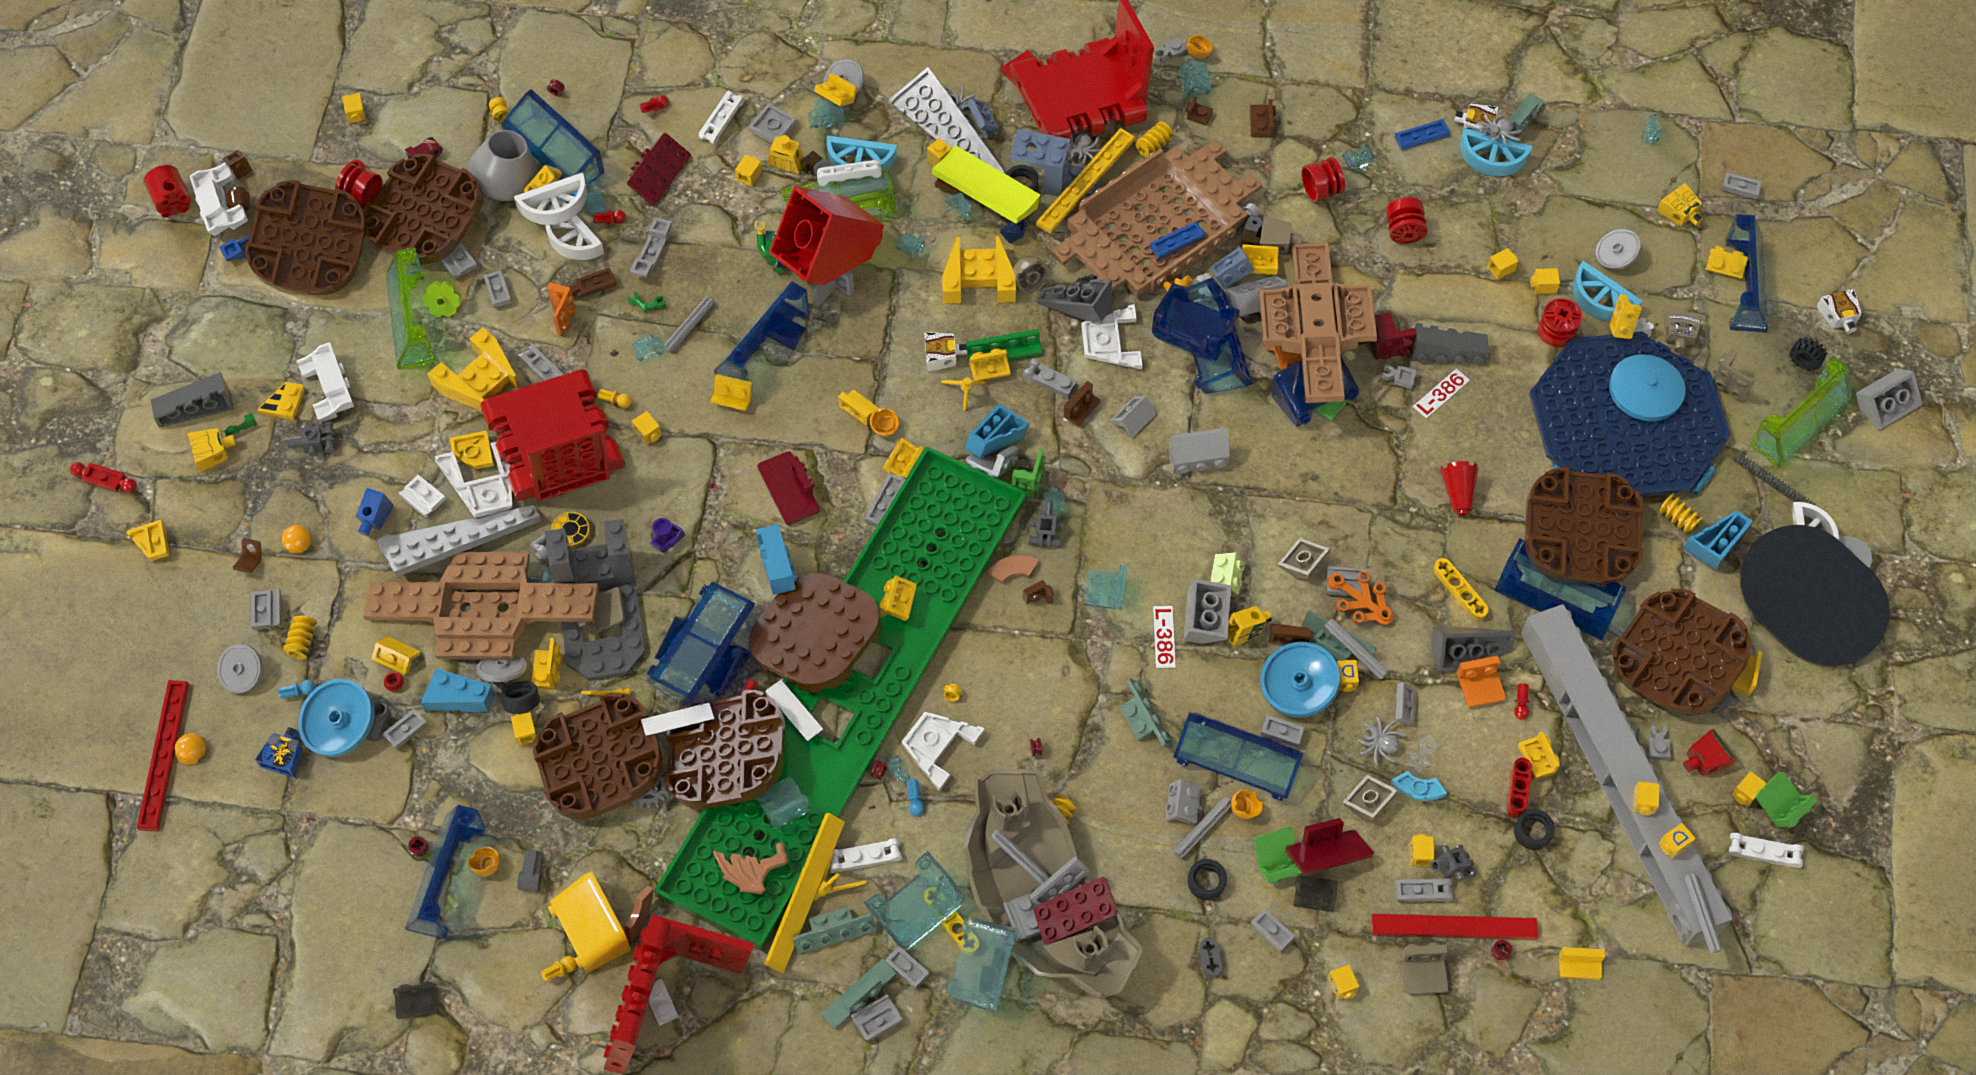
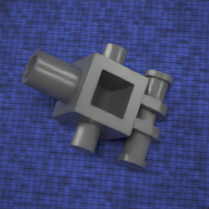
(314, 439)
(1045, 524)
(1454, 863)

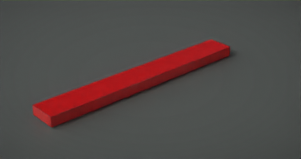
(163, 756)
(1454, 926)

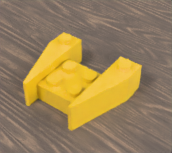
(977, 270)
(479, 379)

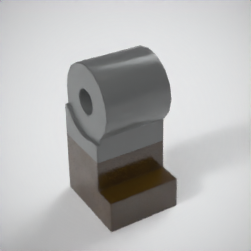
(813, 162)
(1252, 231)

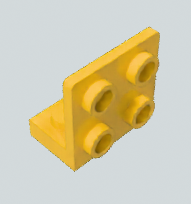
(545, 667)

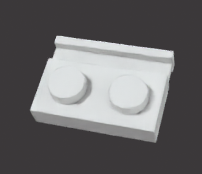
(422, 496)

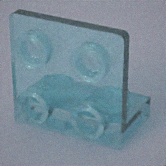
(1106, 588)

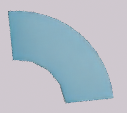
(1419, 788)

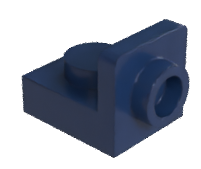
(1014, 231)

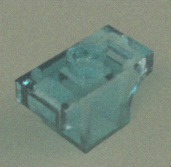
(825, 114)

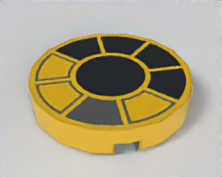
(576, 527)

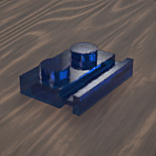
(783, 330)

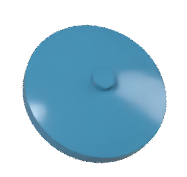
(1647, 387)
(1300, 679)
(336, 718)

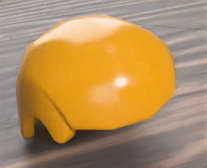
(1199, 47)
(1185, 282)
(884, 422)
(296, 539)
(190, 748)
(1246, 805)
(484, 861)

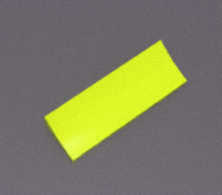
(987, 185)

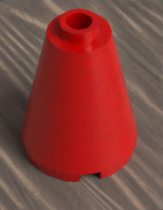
(1460, 485)

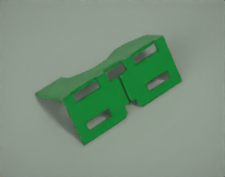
(248, 422)

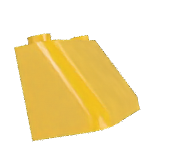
(589, 923)

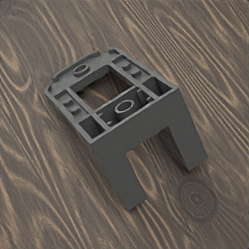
(609, 567)

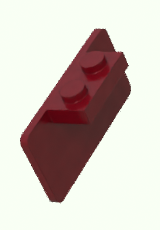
(657, 168)
(789, 487)
(1328, 847)
(1075, 910)

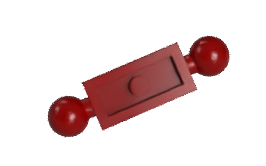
(103, 477)

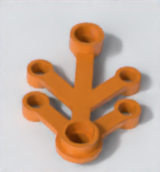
(1363, 600)

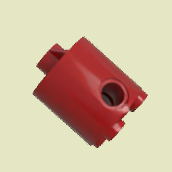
(167, 190)

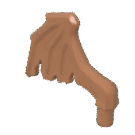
(747, 872)

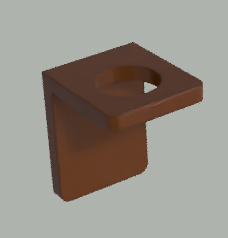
(248, 560)

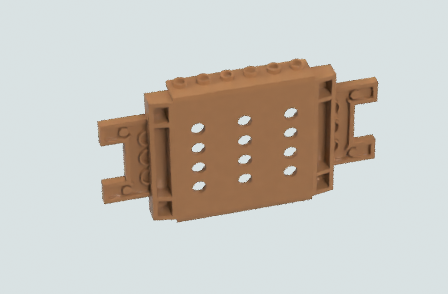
(1194, 180)

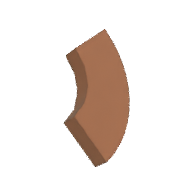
(1011, 567)
(639, 913)

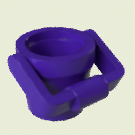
(664, 534)

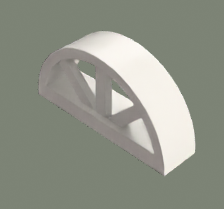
(551, 192)
(594, 246)
(1803, 509)

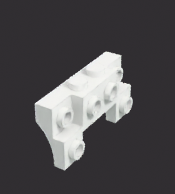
(212, 199)
(329, 372)

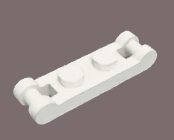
(721, 117)
(849, 171)
(1766, 850)
(866, 856)

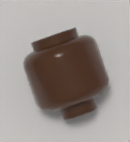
(238, 196)

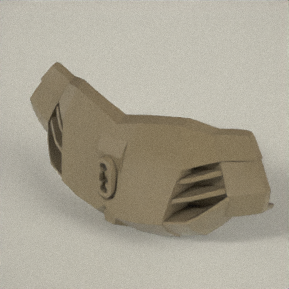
(1019, 806)

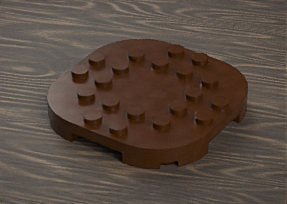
(423, 208)
(306, 238)
(1583, 526)
(815, 632)
(1682, 652)
(727, 756)
(597, 757)

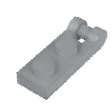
(539, 364)
(1049, 378)
(1423, 890)

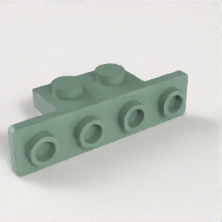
(1524, 113)
(1329, 642)
(1141, 716)
(833, 928)
(856, 996)

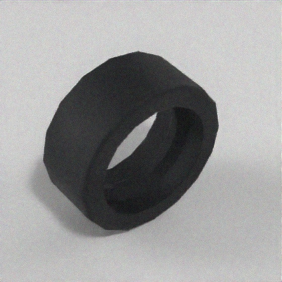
(1026, 171)
(520, 697)
(1537, 815)
(1214, 866)

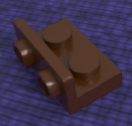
(1262, 120)
(1081, 404)
(1288, 634)

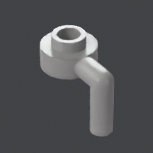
(1249, 208)
(541, 552)

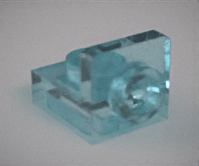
(1652, 130)
(595, 202)
(911, 245)
(1058, 500)

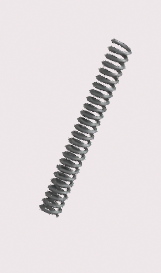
(1771, 482)

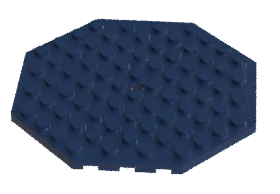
(1594, 436)

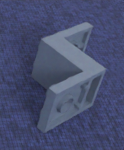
(1050, 154)

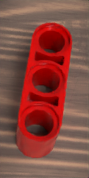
(1522, 779)

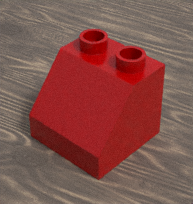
(824, 235)

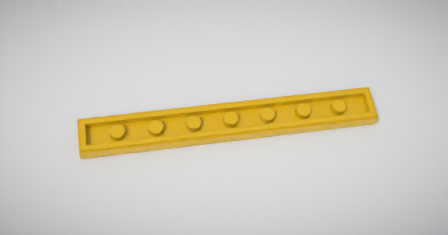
(1085, 181)
(804, 892)

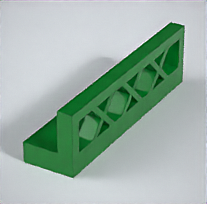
(1019, 349)

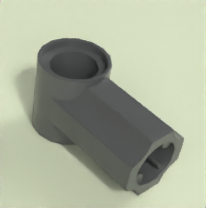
(379, 720)
(531, 877)

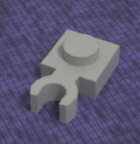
(1172, 48)
(1402, 376)
(1658, 746)

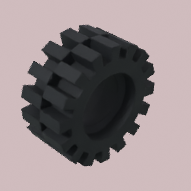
(1808, 354)

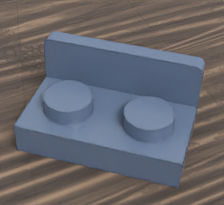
(983, 117)
(1231, 268)

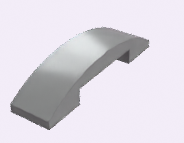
(653, 248)

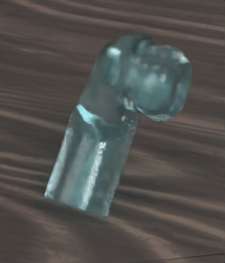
(895, 769)

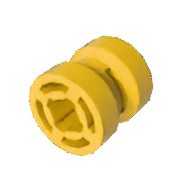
(499, 109)

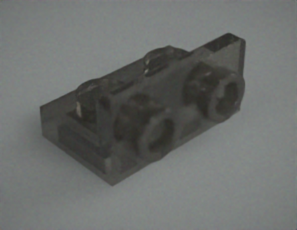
(1315, 893)
(416, 1000)

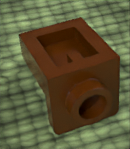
(1198, 113)
(238, 164)
(1036, 592)

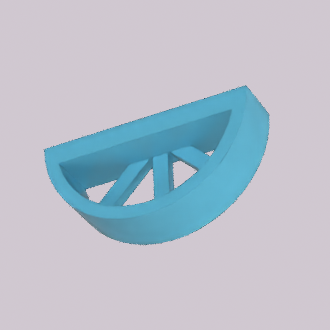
(860, 149)
(1515, 152)
(1607, 287)

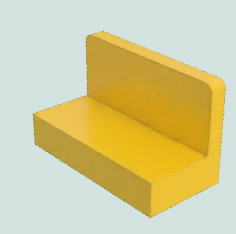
(857, 406)
(394, 654)
(1748, 678)
(1581, 963)

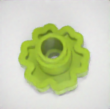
(442, 299)

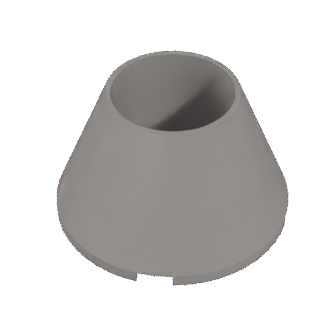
(503, 165)

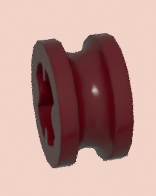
(555, 87)
(1036, 747)
(879, 769)
(413, 843)
(1495, 951)

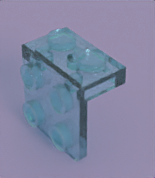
(784, 802)

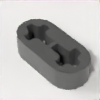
(1205, 958)

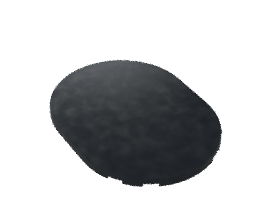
(1814, 595)

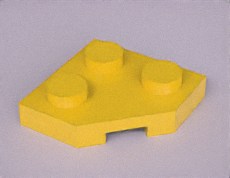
(473, 449)

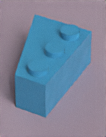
(996, 431)
(1718, 540)
(776, 559)
(456, 692)

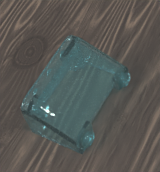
(918, 904)
(982, 963)

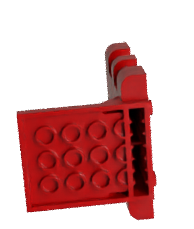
(1091, 87)
(552, 436)
(660, 943)

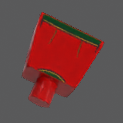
(1709, 755)

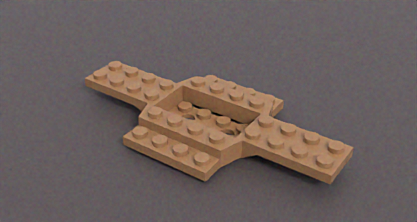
(1322, 344)
(482, 630)

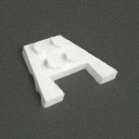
(1103, 343)
(931, 738)

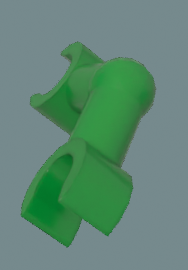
(647, 306)

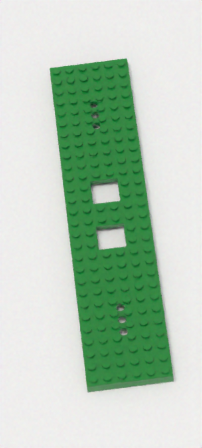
(934, 498)

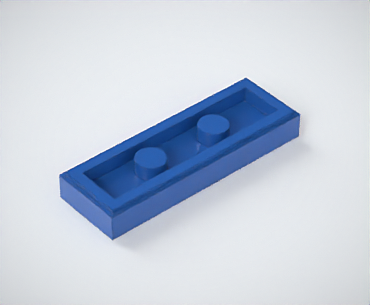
(1422, 134)
(1177, 240)

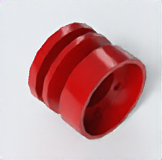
(1323, 179)
(359, 183)
(1406, 220)
(1559, 322)

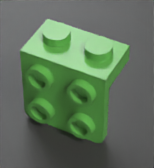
(1783, 801)
(1271, 855)

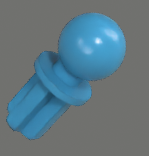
(306, 688)
(916, 807)

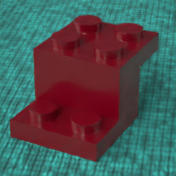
(1389, 340)

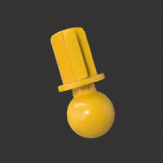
(622, 400)
(558, 968)

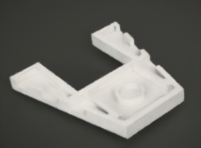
(481, 495)

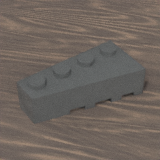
(1449, 346)
(193, 401)

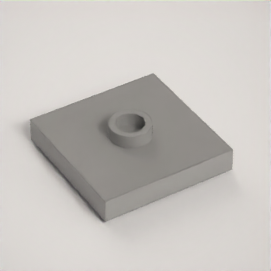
(772, 123)

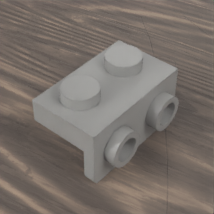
(1183, 802)

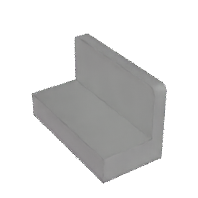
(1134, 415)

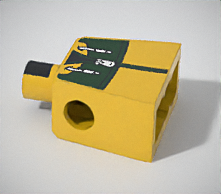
(1247, 625)

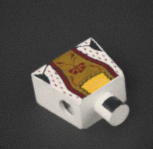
(1476, 113)
(1841, 310)
(942, 350)

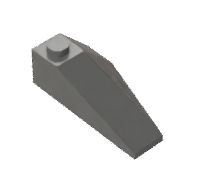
(1083, 301)
(1464, 644)

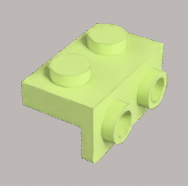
(1228, 571)

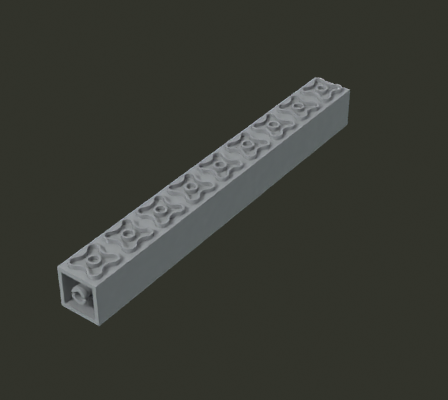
(1619, 765)

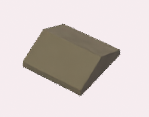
(1303, 558)
(1370, 798)

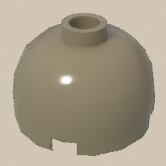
(1030, 274)

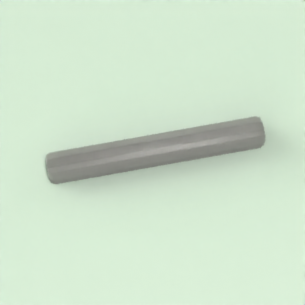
(689, 324)
(1355, 648)
(1203, 827)
(1019, 856)
(1702, 913)

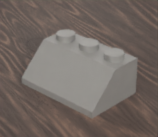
(1247, 297)
(1890, 397)
(1199, 450)
(1207, 612)

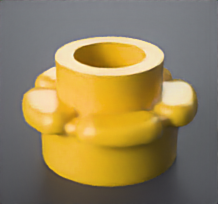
(952, 692)

